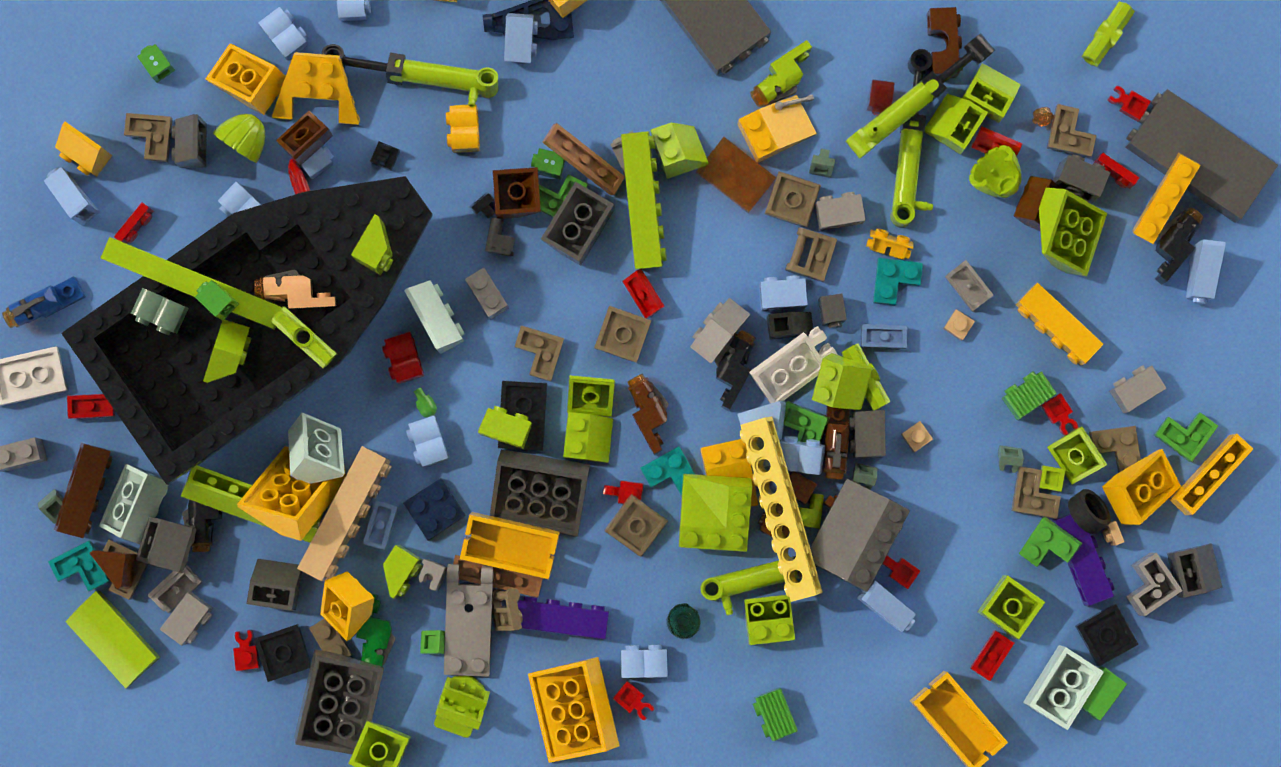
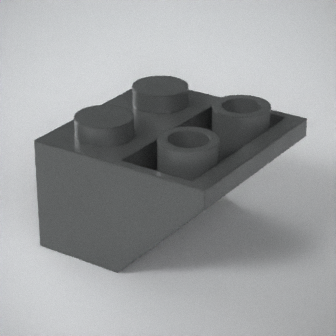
(166, 545)
(1195, 570)
(274, 585)

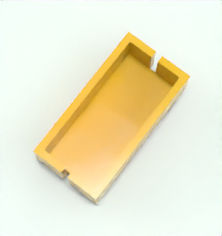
(509, 545)
(958, 720)

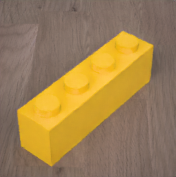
(1166, 198)
(1058, 324)
(1211, 474)

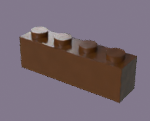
(82, 490)

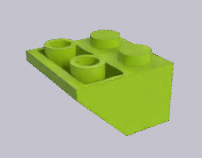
(992, 92)
(955, 122)
(399, 569)
(769, 619)

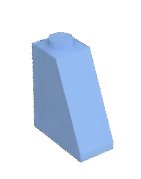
(70, 196)
(1204, 270)
(776, 410)
(887, 607)

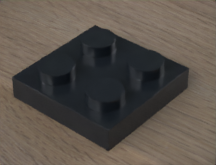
(1106, 635)
(283, 652)

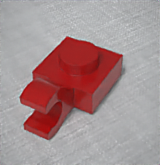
(624, 491)
(902, 571)

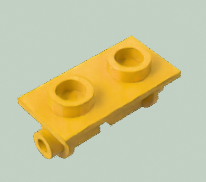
(899, 244)

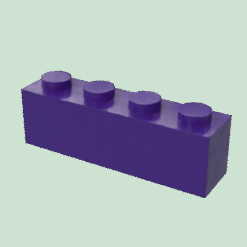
(1086, 565)
(563, 619)

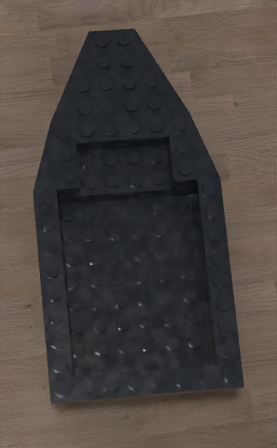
(159, 377)

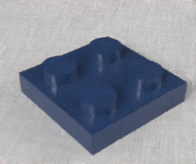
(434, 509)

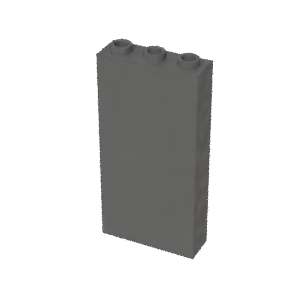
(720, 29)
(1229, 168)

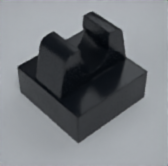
(385, 156)
(482, 204)

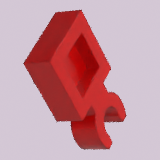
(1132, 104)
(1058, 411)
(246, 655)
(630, 698)

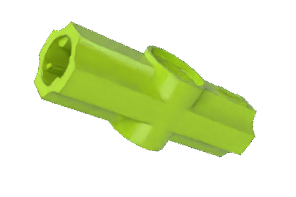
(1108, 33)
(315, 347)
(875, 392)

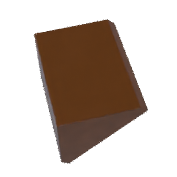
(304, 137)
(117, 566)

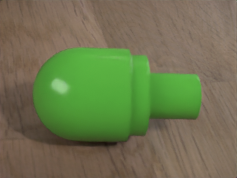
(425, 403)

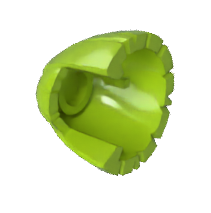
(244, 134)
(997, 173)

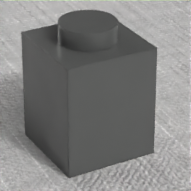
(832, 310)

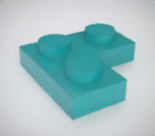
(890, 274)
(672, 465)
(79, 561)

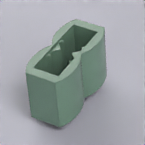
(159, 311)

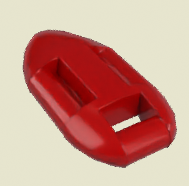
(297, 177)

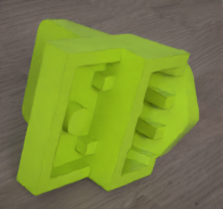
(461, 705)

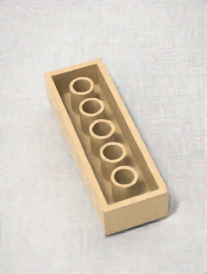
(344, 514)

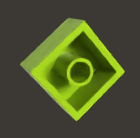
(1011, 607)

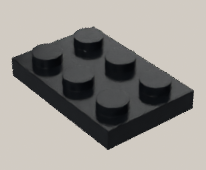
(528, 400)

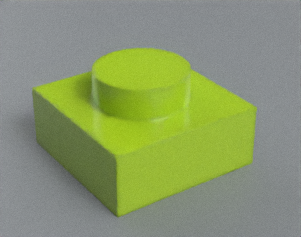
(1052, 478)

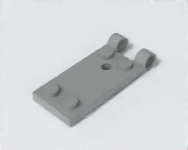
(466, 632)

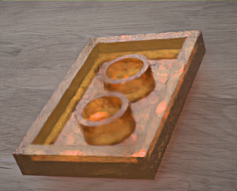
(736, 175)

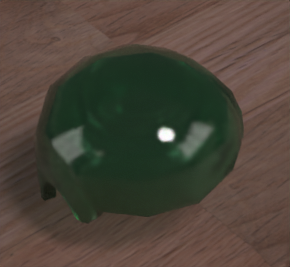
(683, 621)

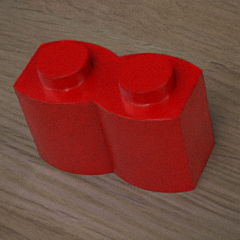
(403, 358)

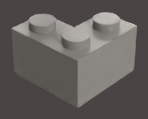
(719, 329)
(1158, 585)

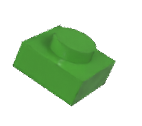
(432, 642)

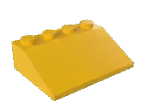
(288, 503)
(573, 710)

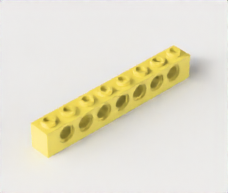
(790, 517)

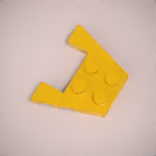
(316, 78)

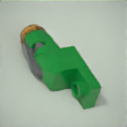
(377, 636)

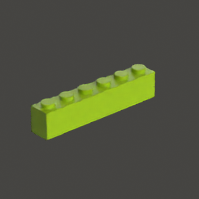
(642, 199)
(224, 494)

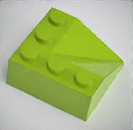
(1069, 230)
(715, 512)

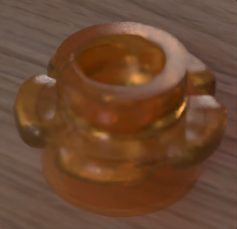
(1042, 116)

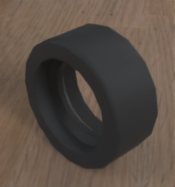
(1089, 511)

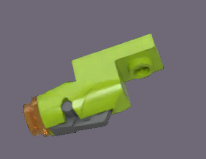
(784, 77)

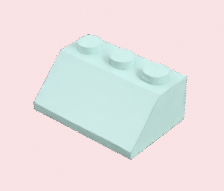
(435, 315)
(315, 450)
(132, 503)
(1063, 687)

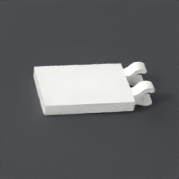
(791, 366)
(31, 376)

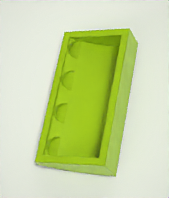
(112, 638)

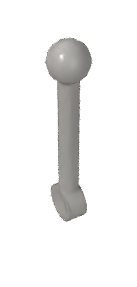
(779, 105)

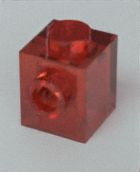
(880, 96)

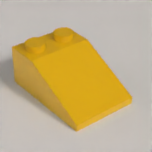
(247, 78)
(774, 130)
(728, 460)
(1141, 488)

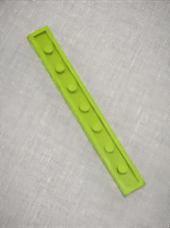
(184, 279)

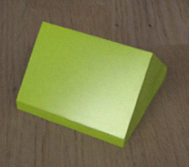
(590, 395)
(1077, 455)

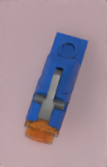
(43, 303)

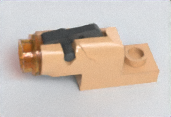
(292, 287)

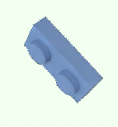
(883, 336)
(380, 525)

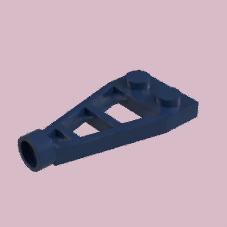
(558, 28)

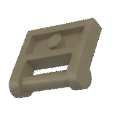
(818, 257)
(509, 616)

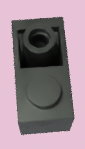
(789, 324)

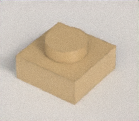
(958, 325)
(917, 436)
(1113, 534)

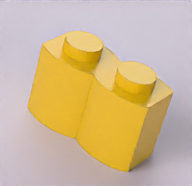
(464, 128)

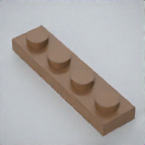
(583, 159)
(502, 578)

